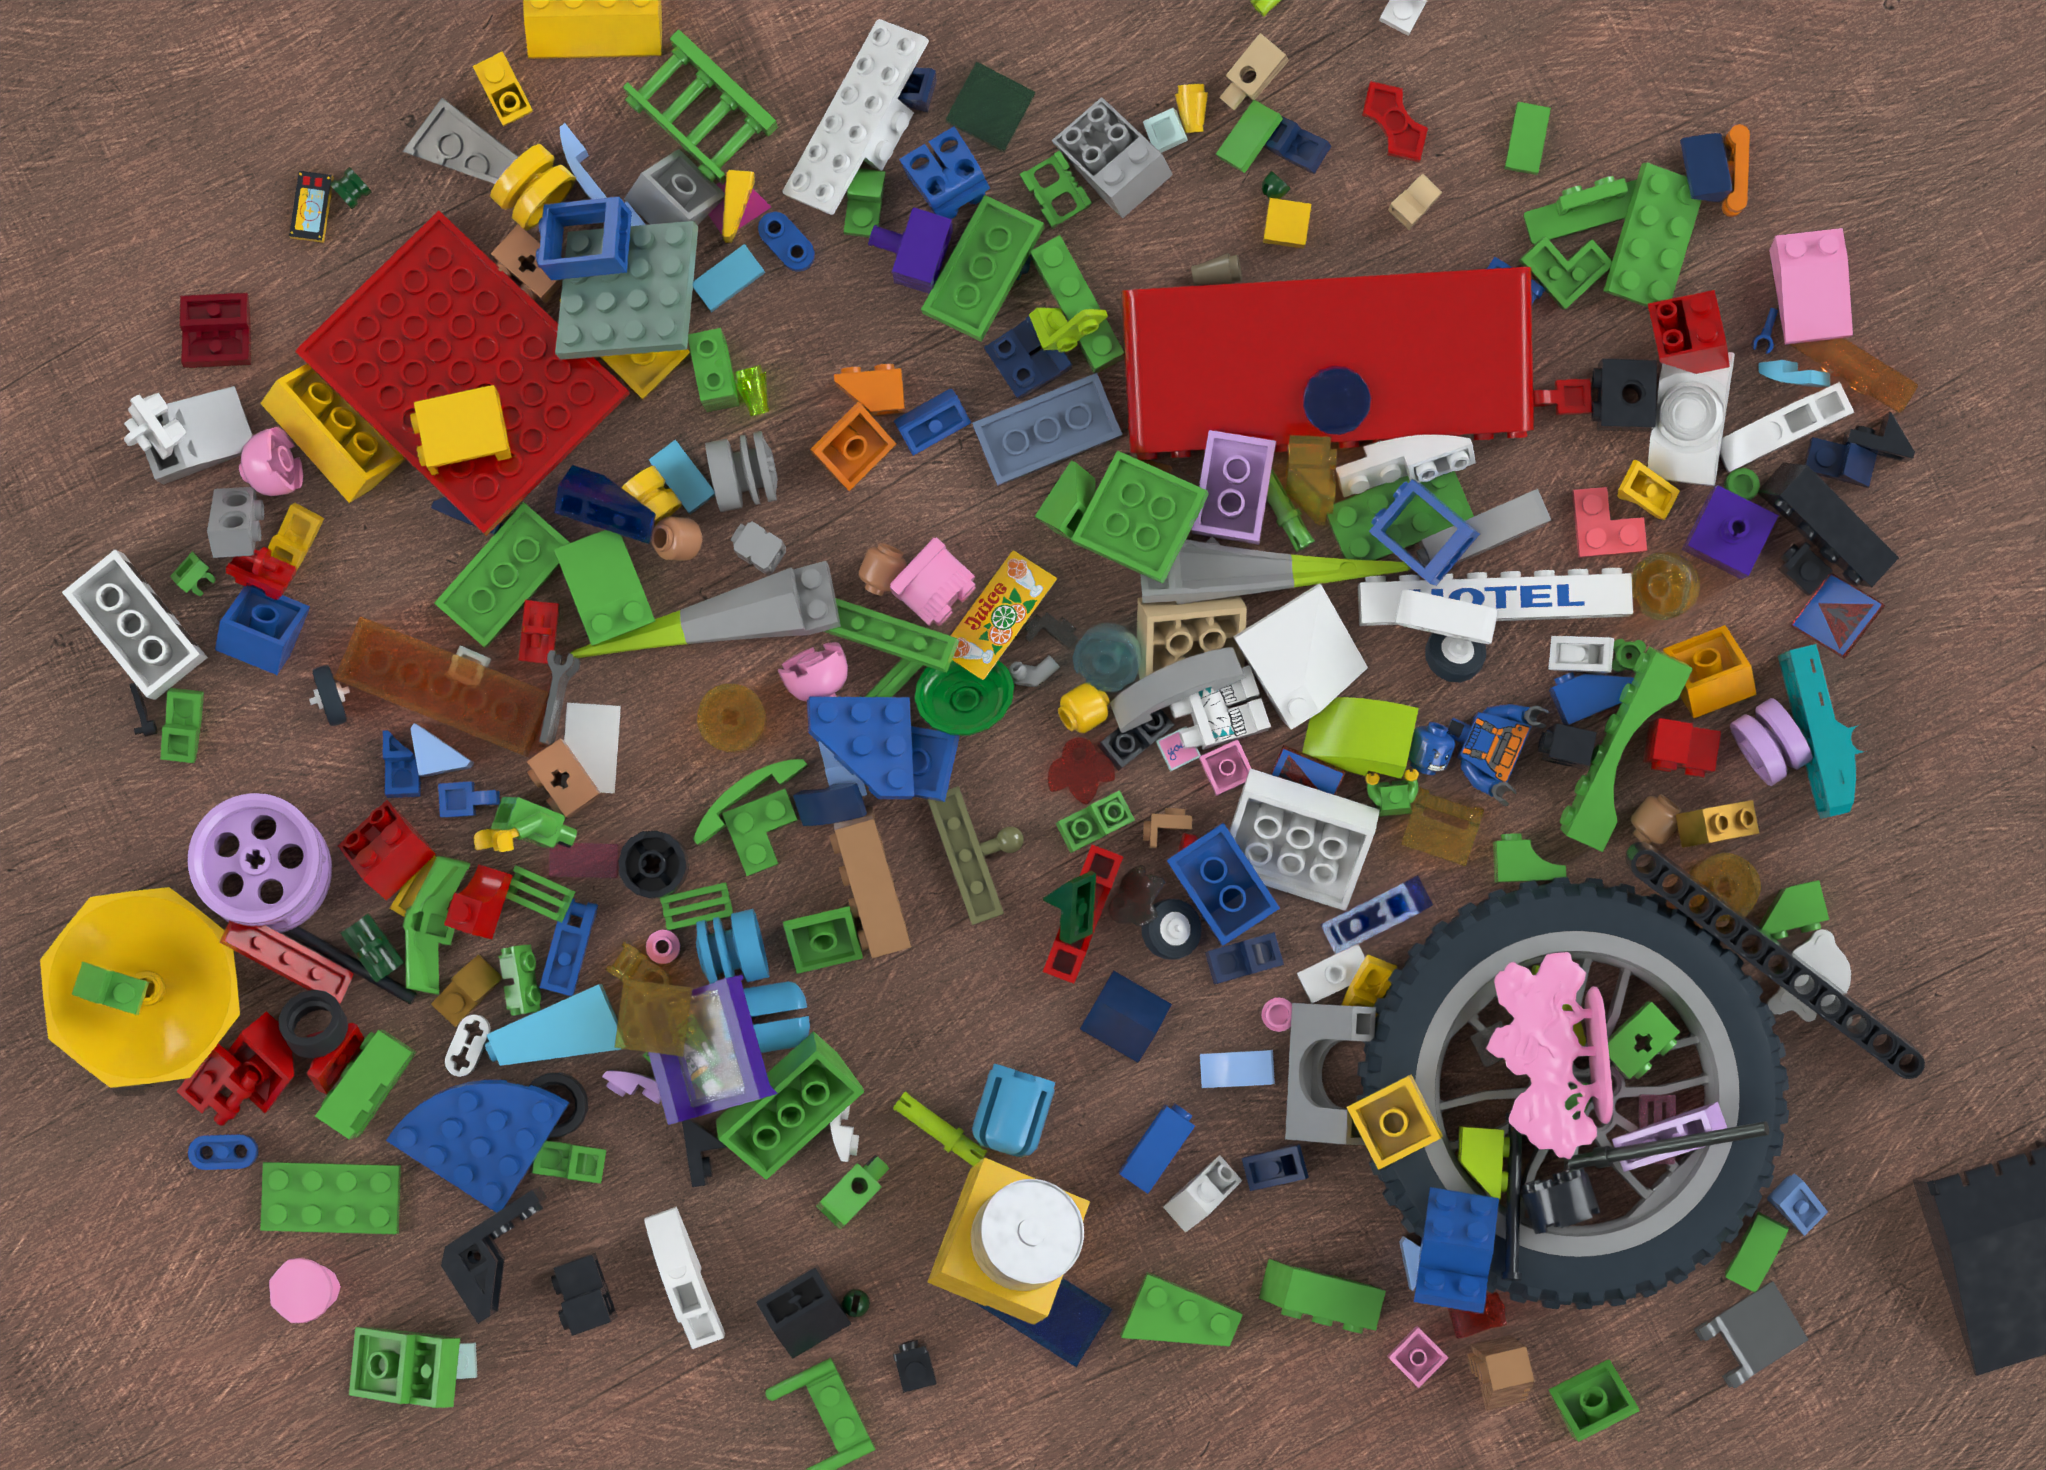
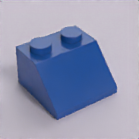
(261, 629)

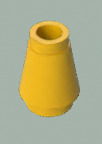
(1192, 106)

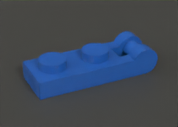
(568, 950)

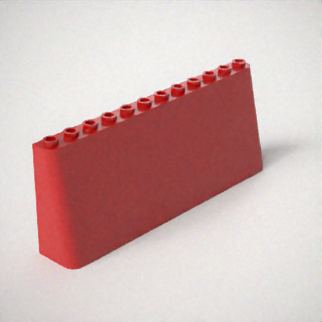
(1236, 357)

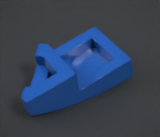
(400, 769)

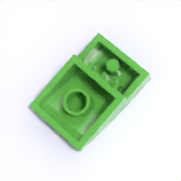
(404, 1367)

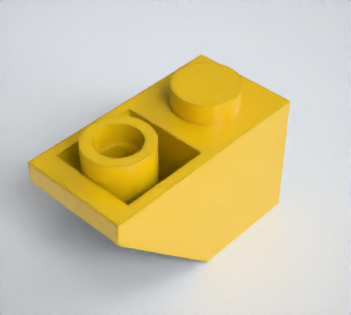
(503, 88)

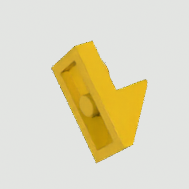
(1648, 490)

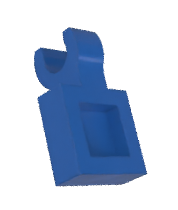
(461, 799)

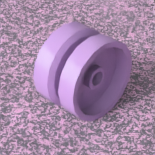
(1771, 741)

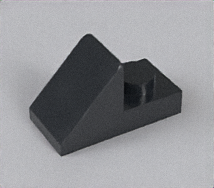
(1889, 443)
(696, 1141)

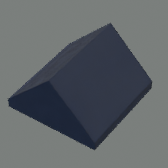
(1125, 1016)

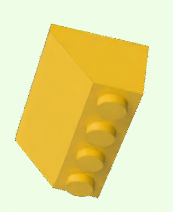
(592, 28)
(331, 432)

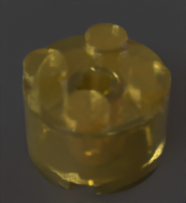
(713, 714)
(1731, 869)

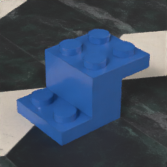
(1456, 1250)

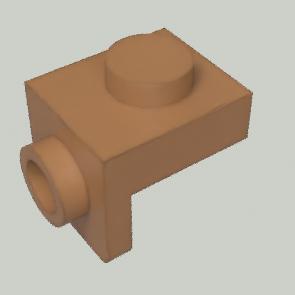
(1172, 819)

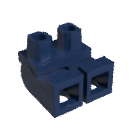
(1020, 371)

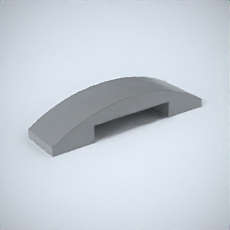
(1173, 683)

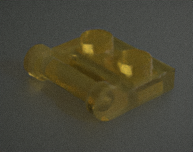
(1438, 837)

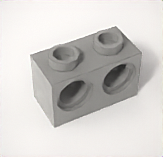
(234, 522)

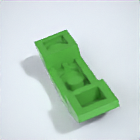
(713, 823)

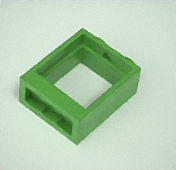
(713, 370)

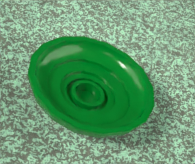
(962, 701)

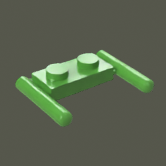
(835, 1410)

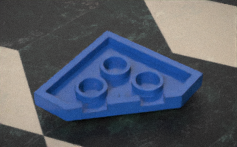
(868, 739)

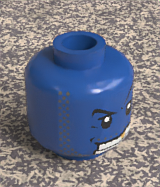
(1431, 748)

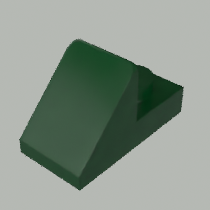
(1077, 907)

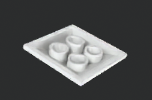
(1301, 656)

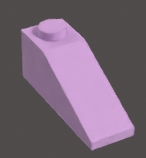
(1687, 1123)

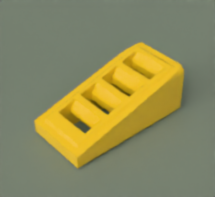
(737, 193)

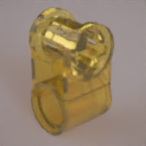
(638, 967)

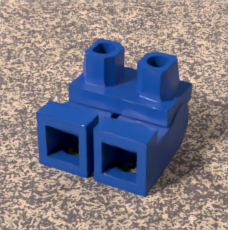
(953, 185)

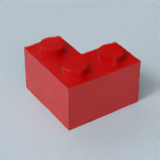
(1680, 745)

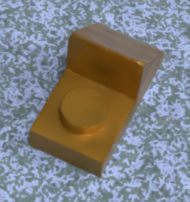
(466, 990)

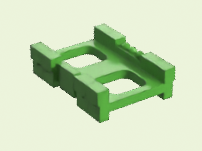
(1065, 184)

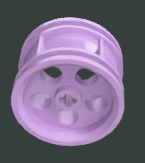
(302, 886)

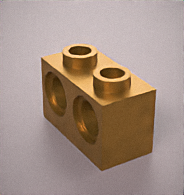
(1717, 823)

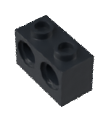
(1567, 746)

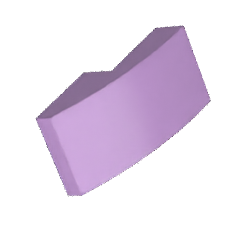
(628, 1082)

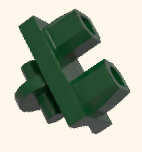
(372, 947)

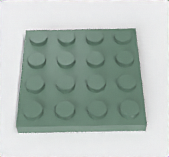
(633, 309)

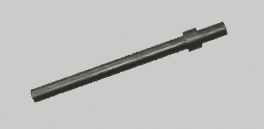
(1605, 1156)

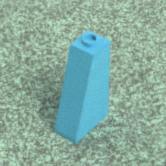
(564, 1029)

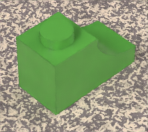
(1518, 862)

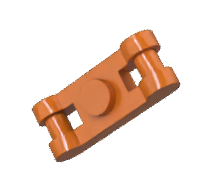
(1737, 142)

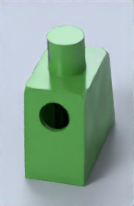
(842, 1202)

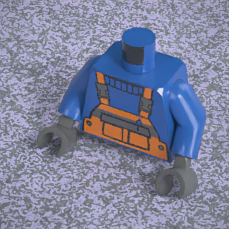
(1493, 745)

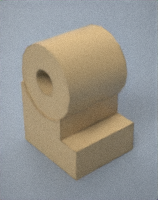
(1414, 201)

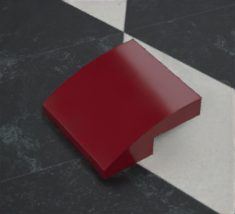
(215, 330)

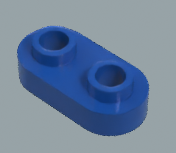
(785, 241)
(224, 1152)

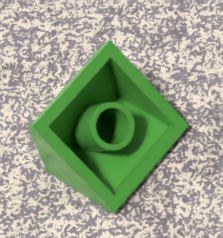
(823, 939)
(1593, 1400)

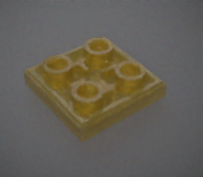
(653, 1017)

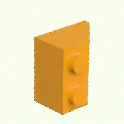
(1719, 671)

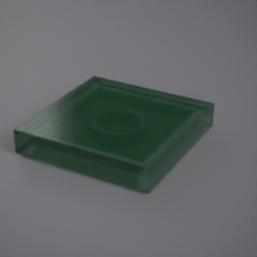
(990, 107)

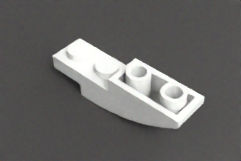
(1784, 427)
(1416, 456)
(682, 1278)

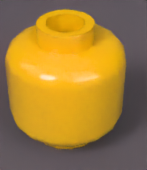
(1083, 708)

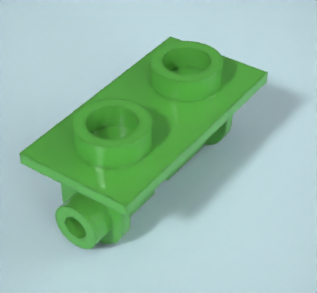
(520, 964)

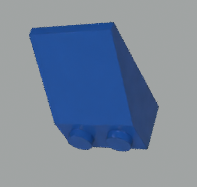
(1223, 884)

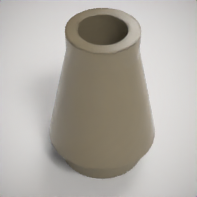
(1218, 271)

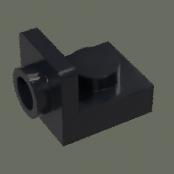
(1804, 568)
(914, 1365)

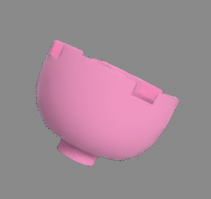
(270, 464)
(815, 672)

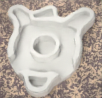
(1828, 960)

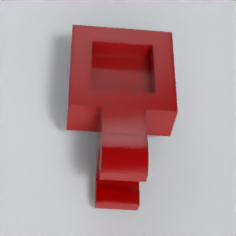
(1569, 396)

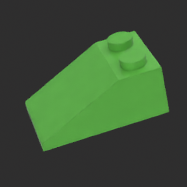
(604, 585)

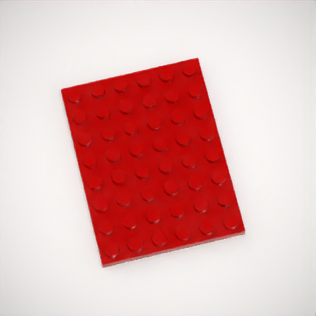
(450, 324)

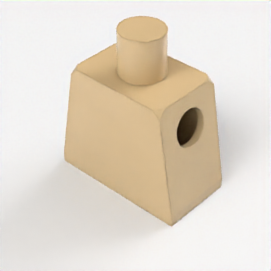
(1261, 58)

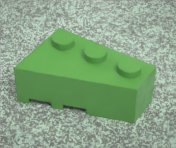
(365, 1084)
(1322, 1296)
(1179, 1315)

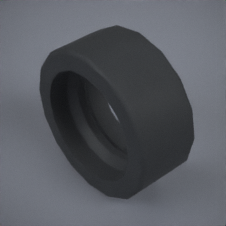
(302, 1005)
(578, 1093)

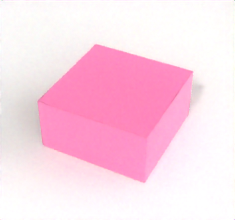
(1226, 767)
(1417, 1356)

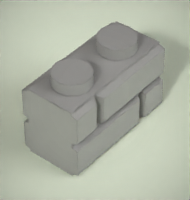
(758, 547)

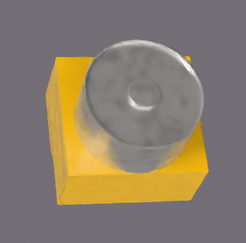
(1010, 1241)

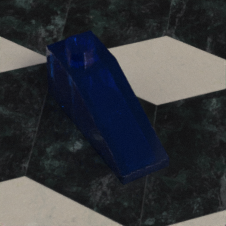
(603, 504)
(1376, 914)

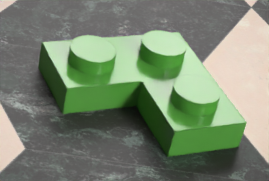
(1565, 278)
(750, 825)

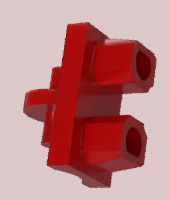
(263, 572)
(538, 631)

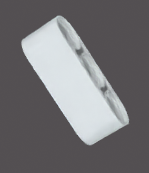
(1446, 616)

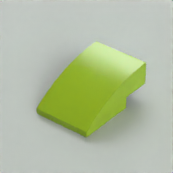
(1362, 735)

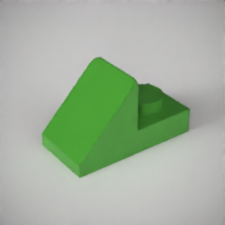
(864, 202)
(110, 988)

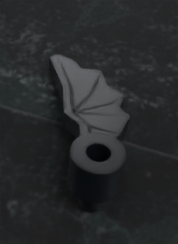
(148, 727)

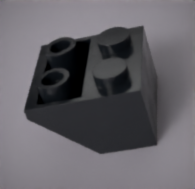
(803, 1312)

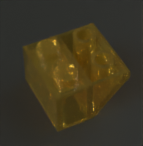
(1311, 475)

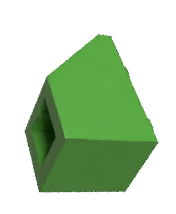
(1068, 501)
(1794, 908)

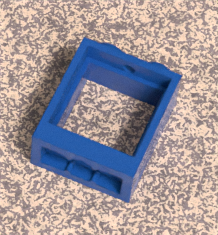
(615, 238)
(1448, 554)
(1157, 1147)

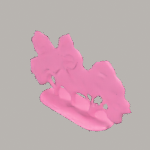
(1544, 1048)

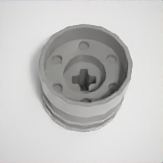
(741, 471)

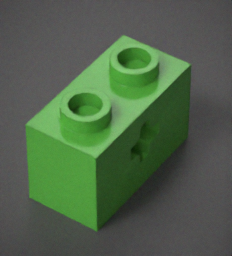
(1646, 1022)

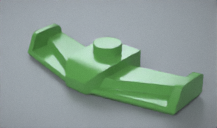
(425, 923)

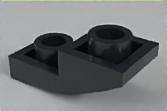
(1126, 746)

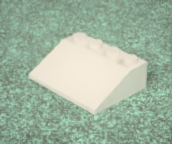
(1303, 838)

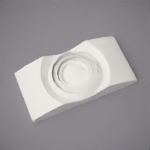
(1689, 424)

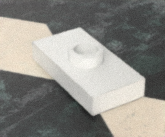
(1331, 974)

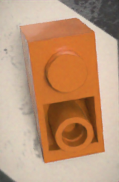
(877, 390)

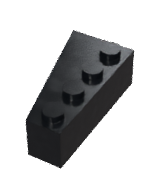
(1828, 523)

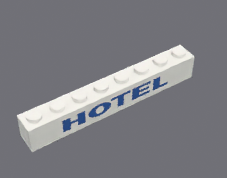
(1512, 595)

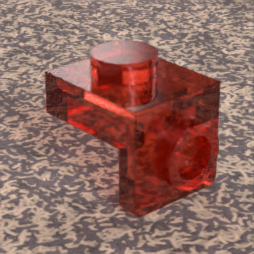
(1469, 1323)

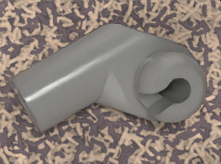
(1033, 675)

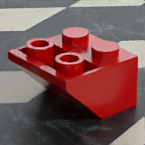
(1690, 332)
(386, 850)

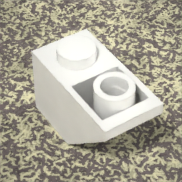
(1202, 1194)

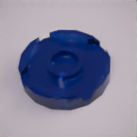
(1336, 400)

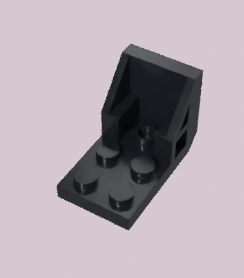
(481, 1280)

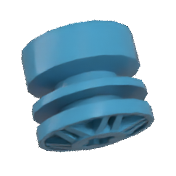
(732, 949)

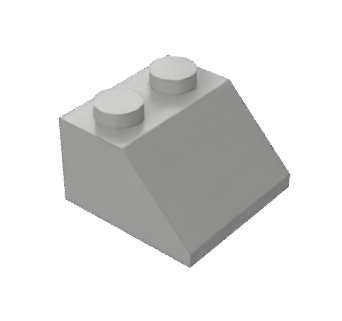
(674, 192)

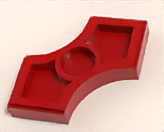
(1403, 134)

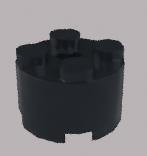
(634, 864)
(1560, 1201)

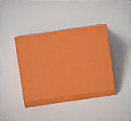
(853, 446)

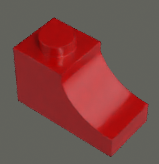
(480, 903)

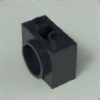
(1610, 409)

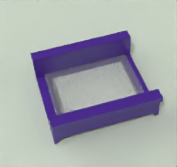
(719, 1059)

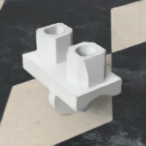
(145, 414)

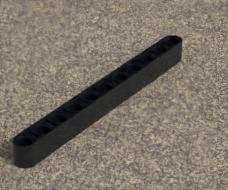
(1786, 972)

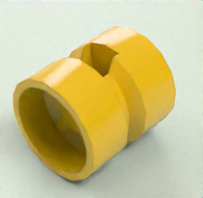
(649, 490)

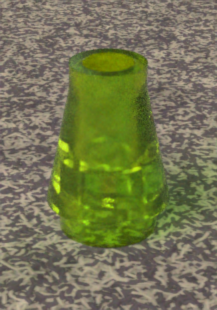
(753, 389)

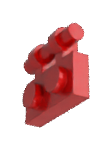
(209, 1080)

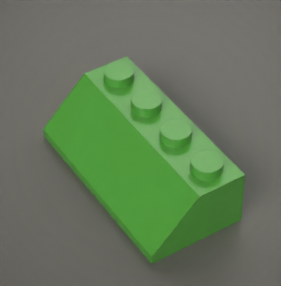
(811, 1093)

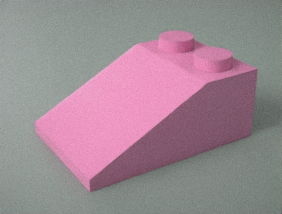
(1812, 285)

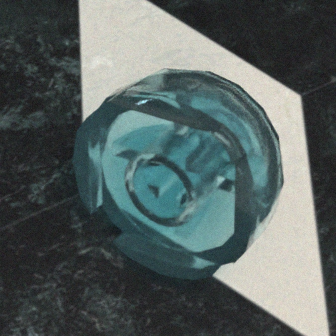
(1108, 656)

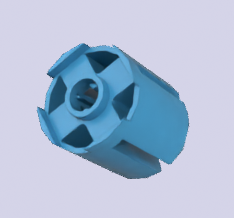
(775, 999)
(1012, 1111)

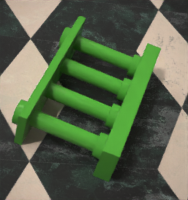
(708, 75)

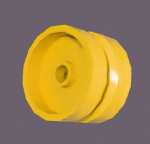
(531, 184)

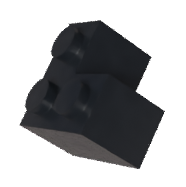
(585, 1295)

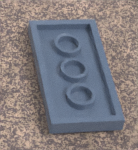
(1047, 429)

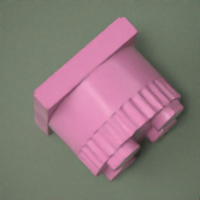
(933, 583)

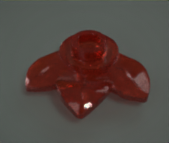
(1081, 775)

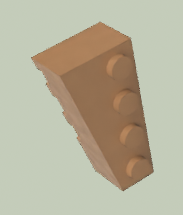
(871, 885)
(1502, 1371)

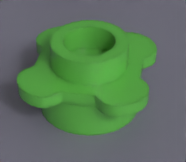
(1621, 648)

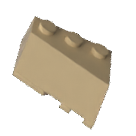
(1185, 630)

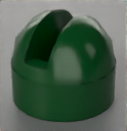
(1274, 187)
(863, 1304)

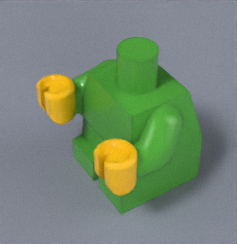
(1393, 798)

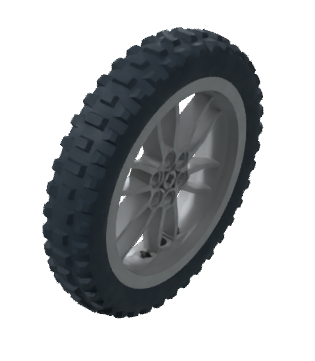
(1699, 1196)

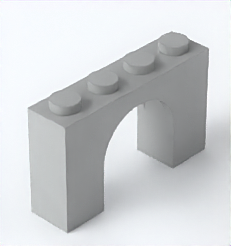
(1313, 1033)

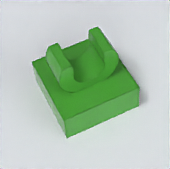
(190, 572)

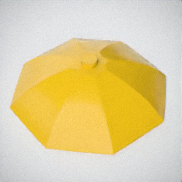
(188, 994)

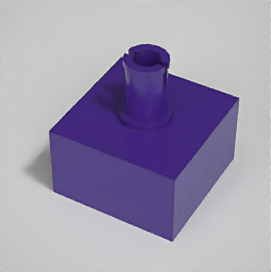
(918, 249)
(1730, 532)

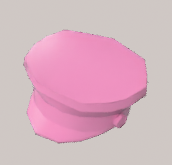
(303, 1290)

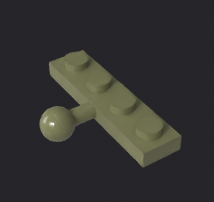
(968, 855)

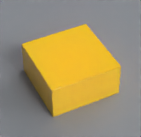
(1287, 223)

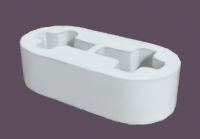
(460, 1041)

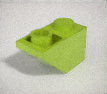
(1482, 1157)

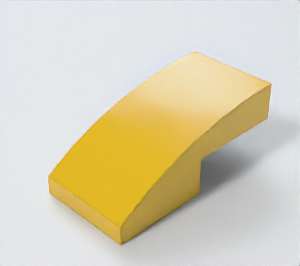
(295, 535)
(1369, 983)

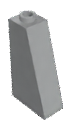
(1495, 527)

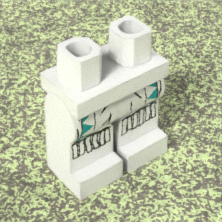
(1213, 719)

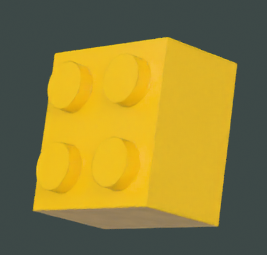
(1394, 1122)

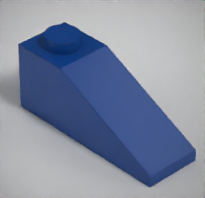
(1586, 695)

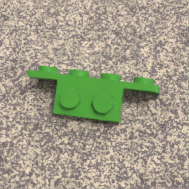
(1581, 209)

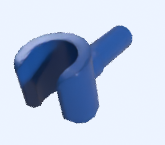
(1766, 331)

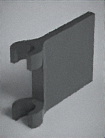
(560, 677)
(1755, 1331)

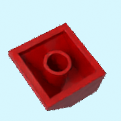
(265, 1052)

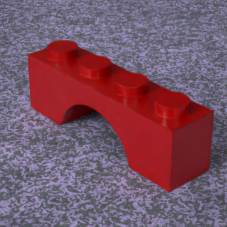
(1065, 958)

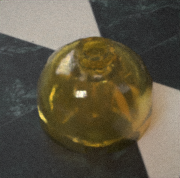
(1665, 585)

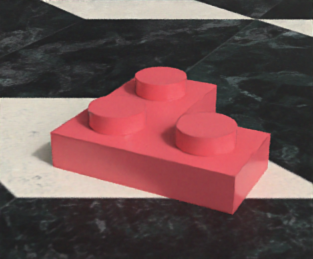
(1600, 535)

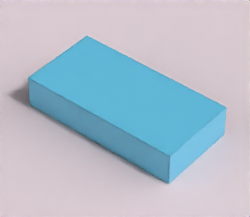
(728, 278)
(682, 476)

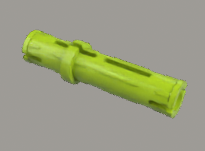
(951, 1138)

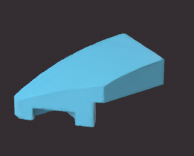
(1788, 372)

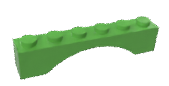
(1655, 685)

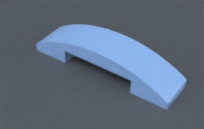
(575, 154)

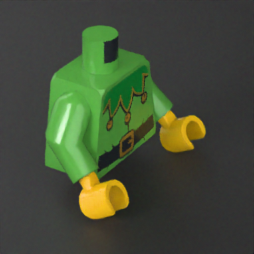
(525, 822)

